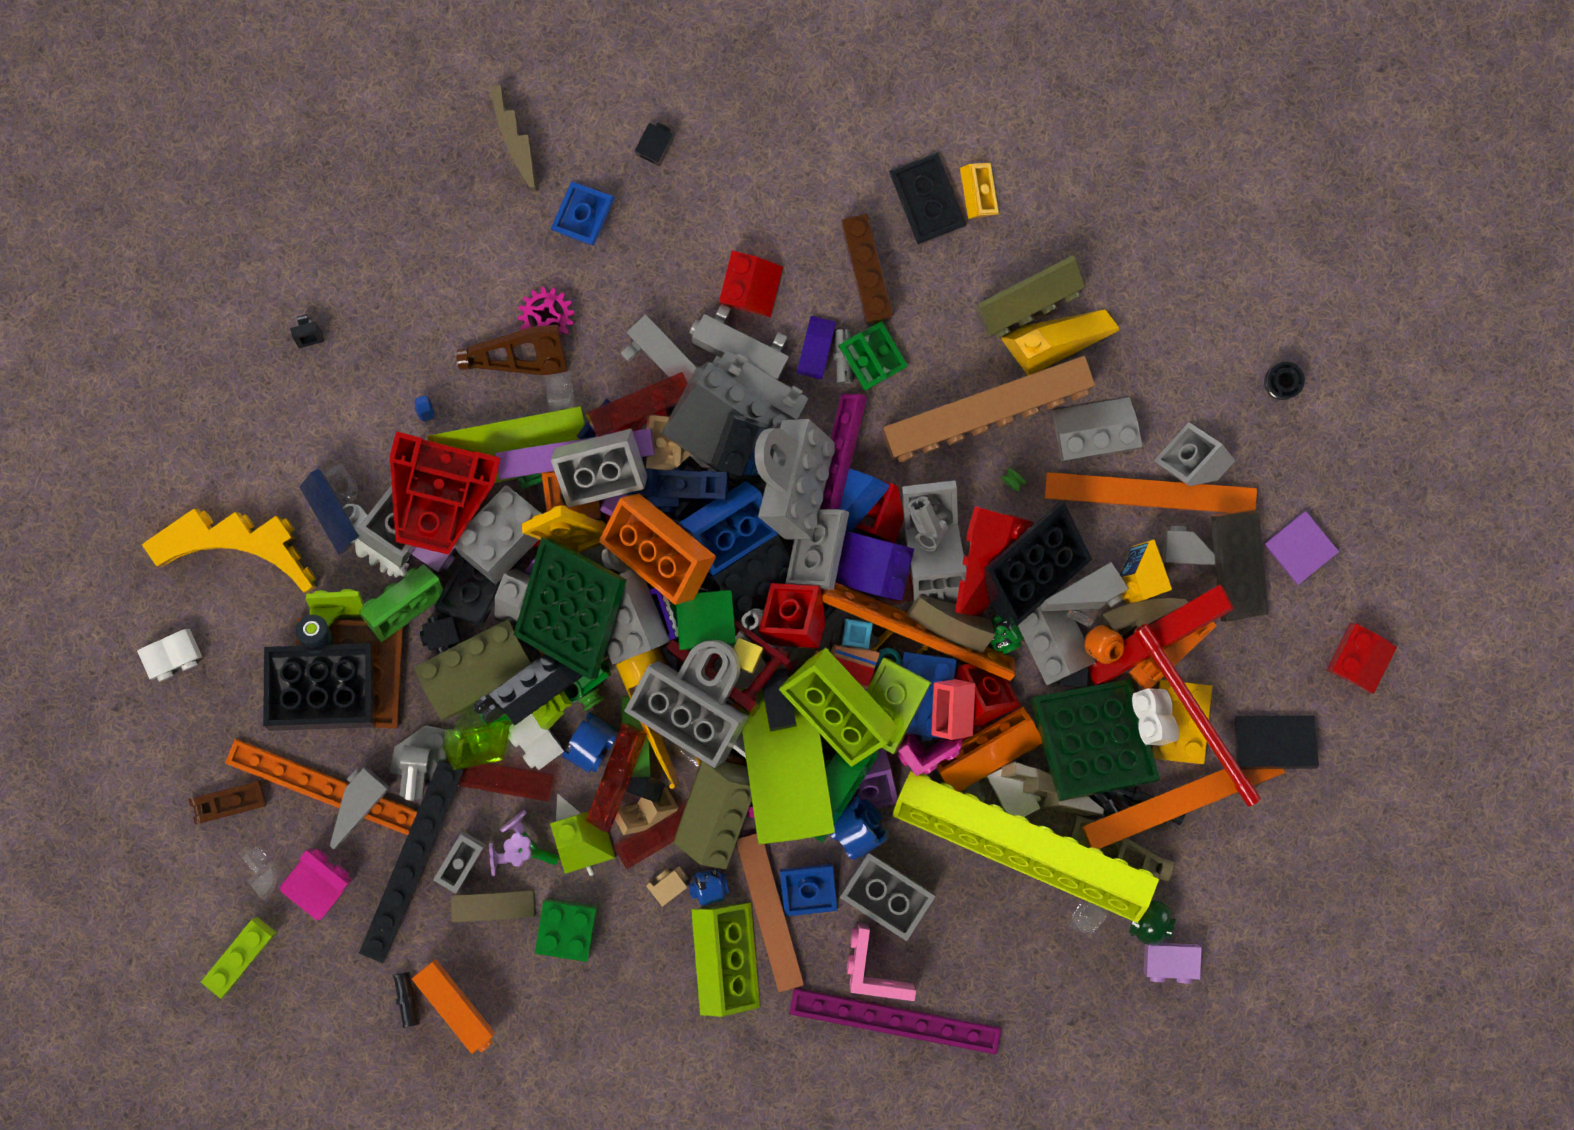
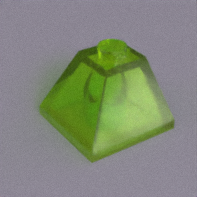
(476, 743)

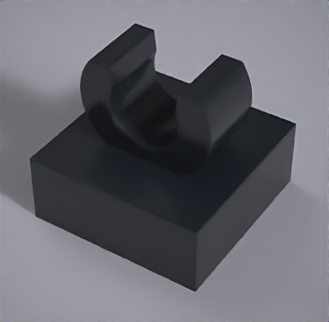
(307, 332)

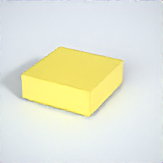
(748, 654)

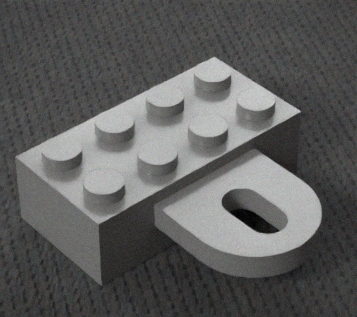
(793, 476)
(690, 705)

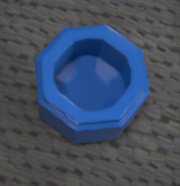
(424, 408)

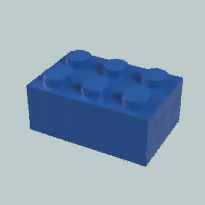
(730, 526)

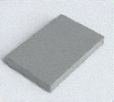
(817, 559)

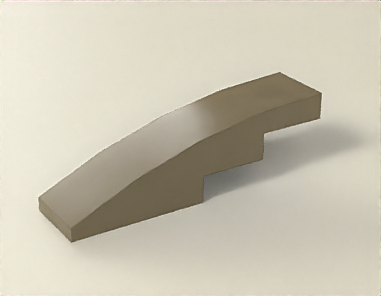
(518, 145)
(1041, 784)

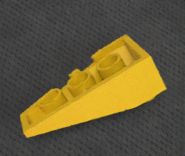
(1050, 341)

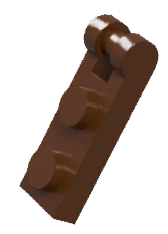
(228, 802)

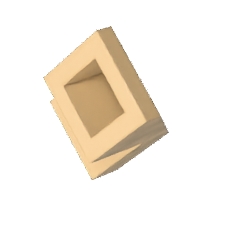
(645, 813)

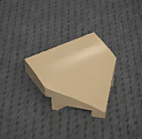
(667, 453)

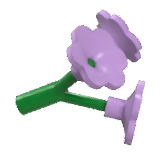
(518, 847)

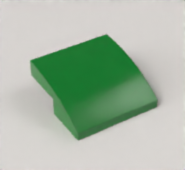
(873, 356)
(706, 619)

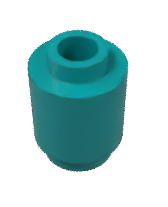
(888, 652)

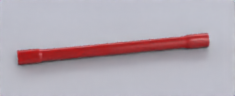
(1152, 645)

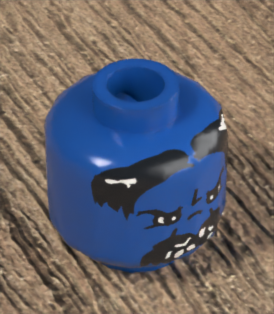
(708, 887)

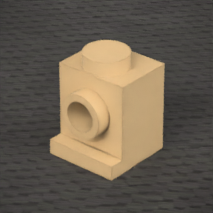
(668, 885)

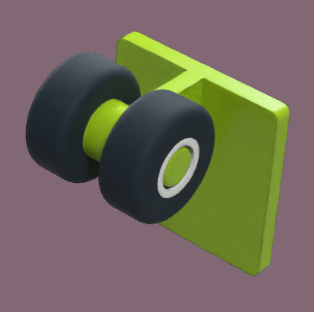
(324, 609)

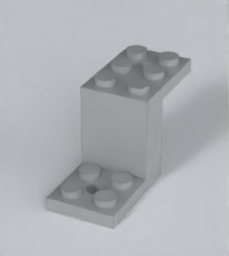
(938, 571)

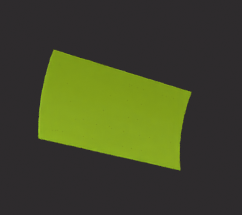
(516, 433)
(786, 778)

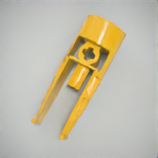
(631, 672)

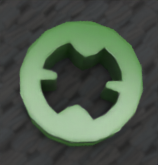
(1013, 480)
(591, 699)

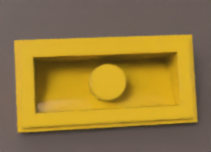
(979, 190)

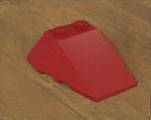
(436, 490)
(989, 536)

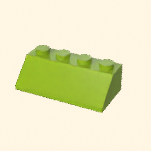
(839, 707)
(725, 959)

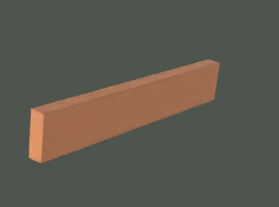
(769, 913)

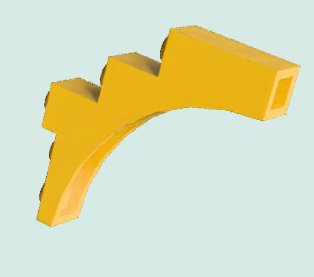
(195, 533)

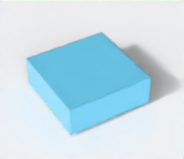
(856, 633)

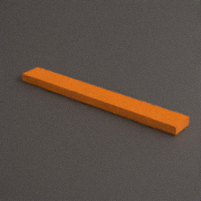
(1149, 493)
(900, 623)
(314, 784)
(1168, 806)

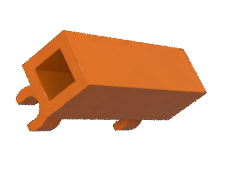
(1148, 673)
(454, 1007)

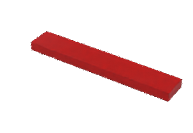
(1168, 631)

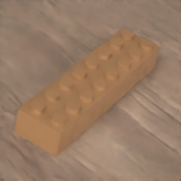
(987, 408)

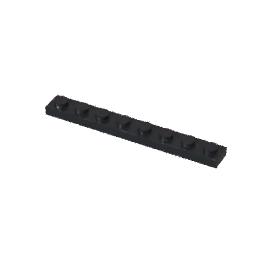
(411, 861)

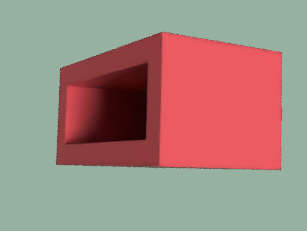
(953, 709)

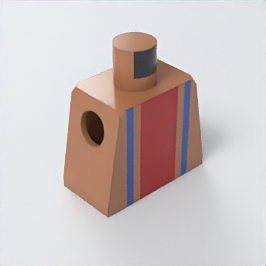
(856, 661)

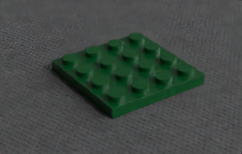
(569, 607)
(1093, 740)

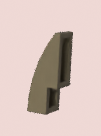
(1131, 616)
(958, 628)
(492, 905)

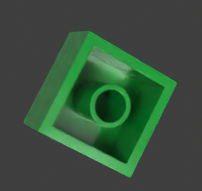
(566, 929)

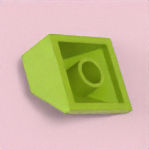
(580, 843)

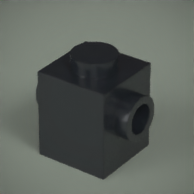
(440, 633)

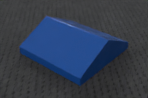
(585, 213)
(808, 887)

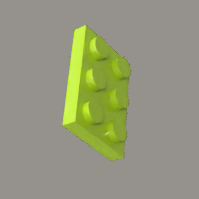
(899, 695)

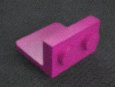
(925, 760)
(315, 883)

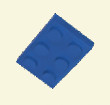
(934, 670)

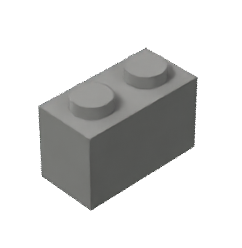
(459, 862)

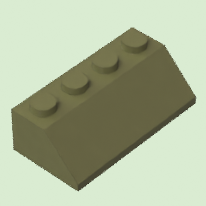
(1030, 297)
(472, 669)
(714, 813)

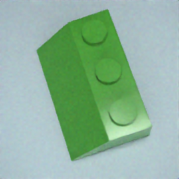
(401, 602)

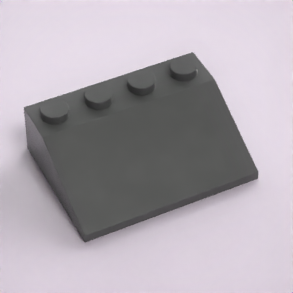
(705, 408)

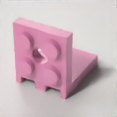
(868, 985)

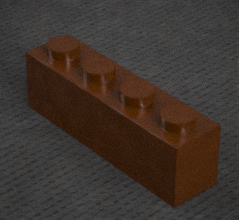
(866, 269)

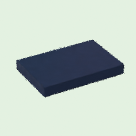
(329, 511)

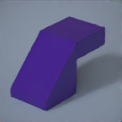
(816, 347)

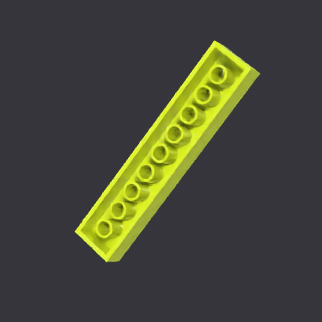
(1025, 846)

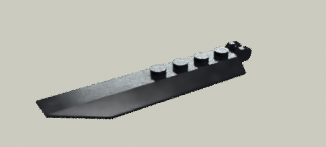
(527, 690)

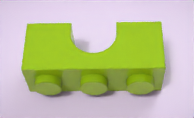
(238, 957)

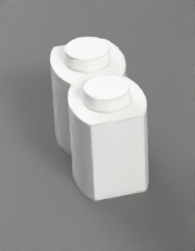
(170, 654)
(1155, 716)
(537, 743)

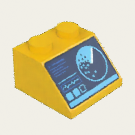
(1144, 573)

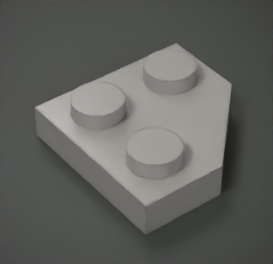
(427, 737)

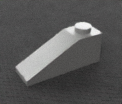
(1091, 592)
(358, 800)

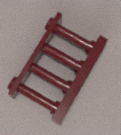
(746, 698)

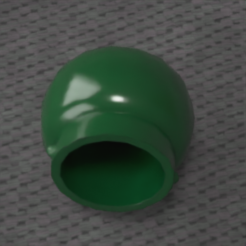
(1154, 924)

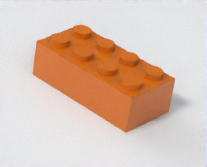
(657, 548)

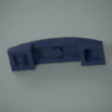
(685, 484)

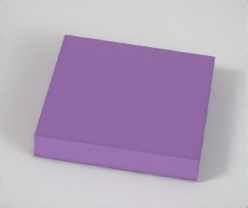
(1301, 548)

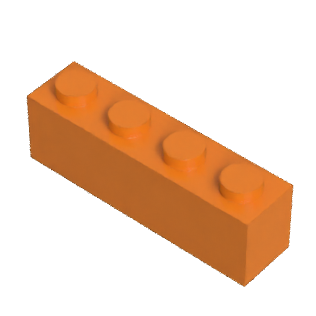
(991, 750)

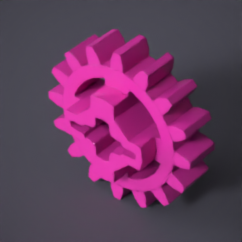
(549, 303)

